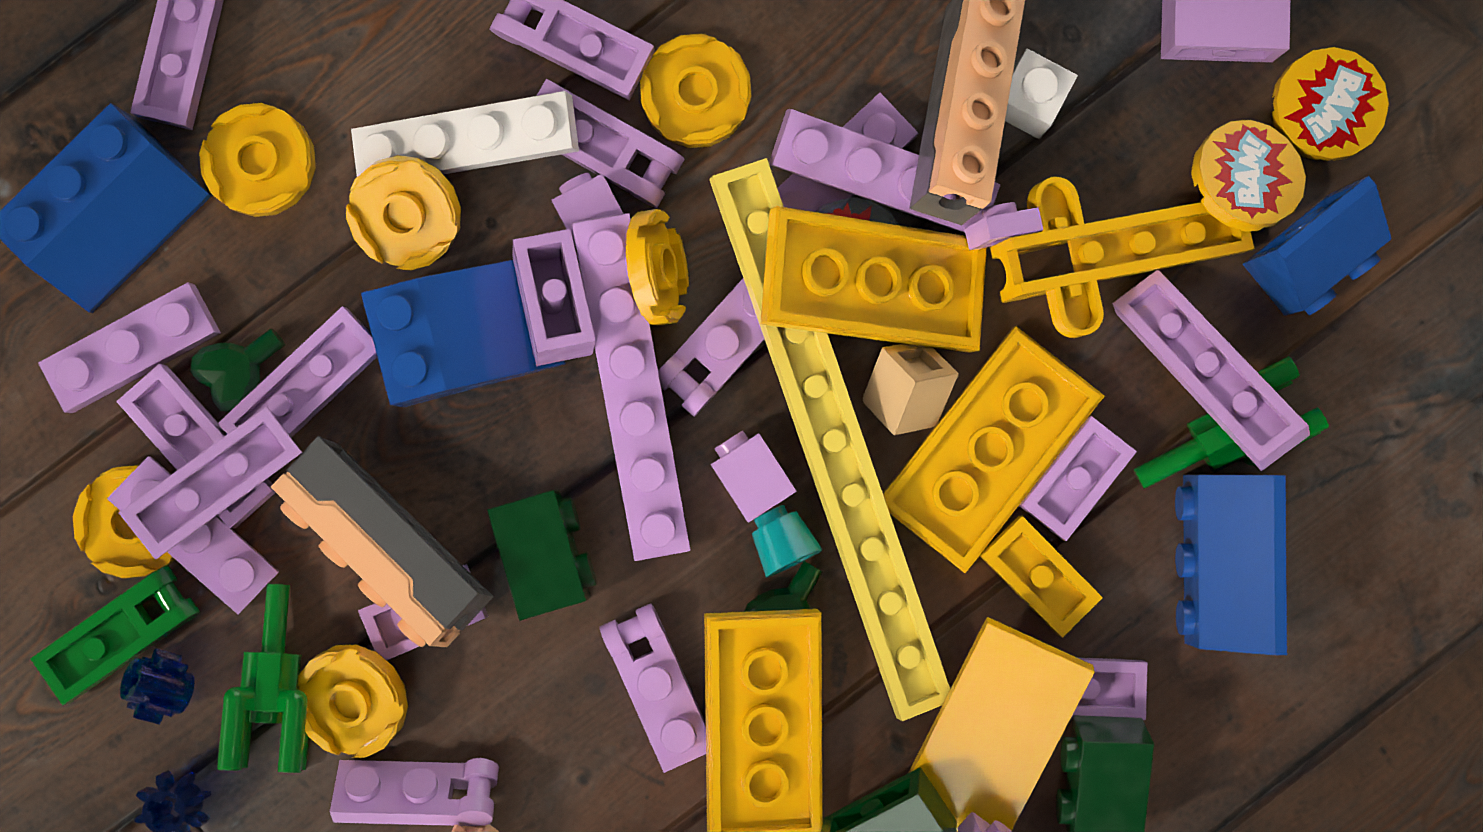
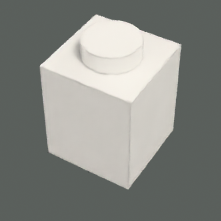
(1037, 93)

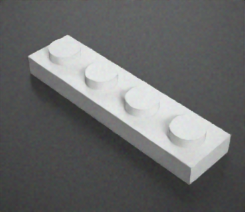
(475, 135)

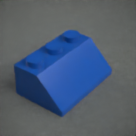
(100, 208)
(1233, 563)

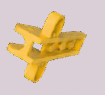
(1107, 251)

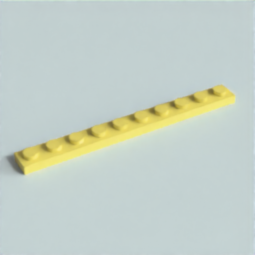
(838, 463)

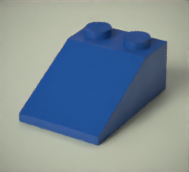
(450, 333)

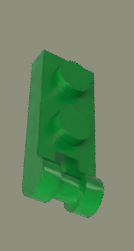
(113, 636)

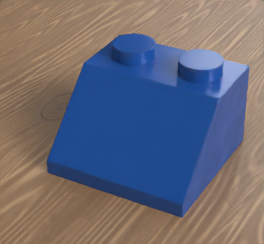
(1322, 248)

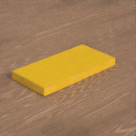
(872, 280)
(990, 449)
(763, 721)
(1001, 723)

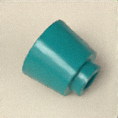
(783, 540)

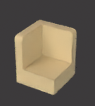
(909, 387)

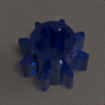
(157, 686)
(189, 804)

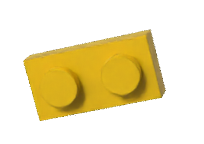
(1040, 576)

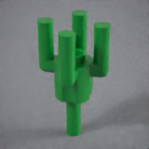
(1214, 444)
(267, 695)

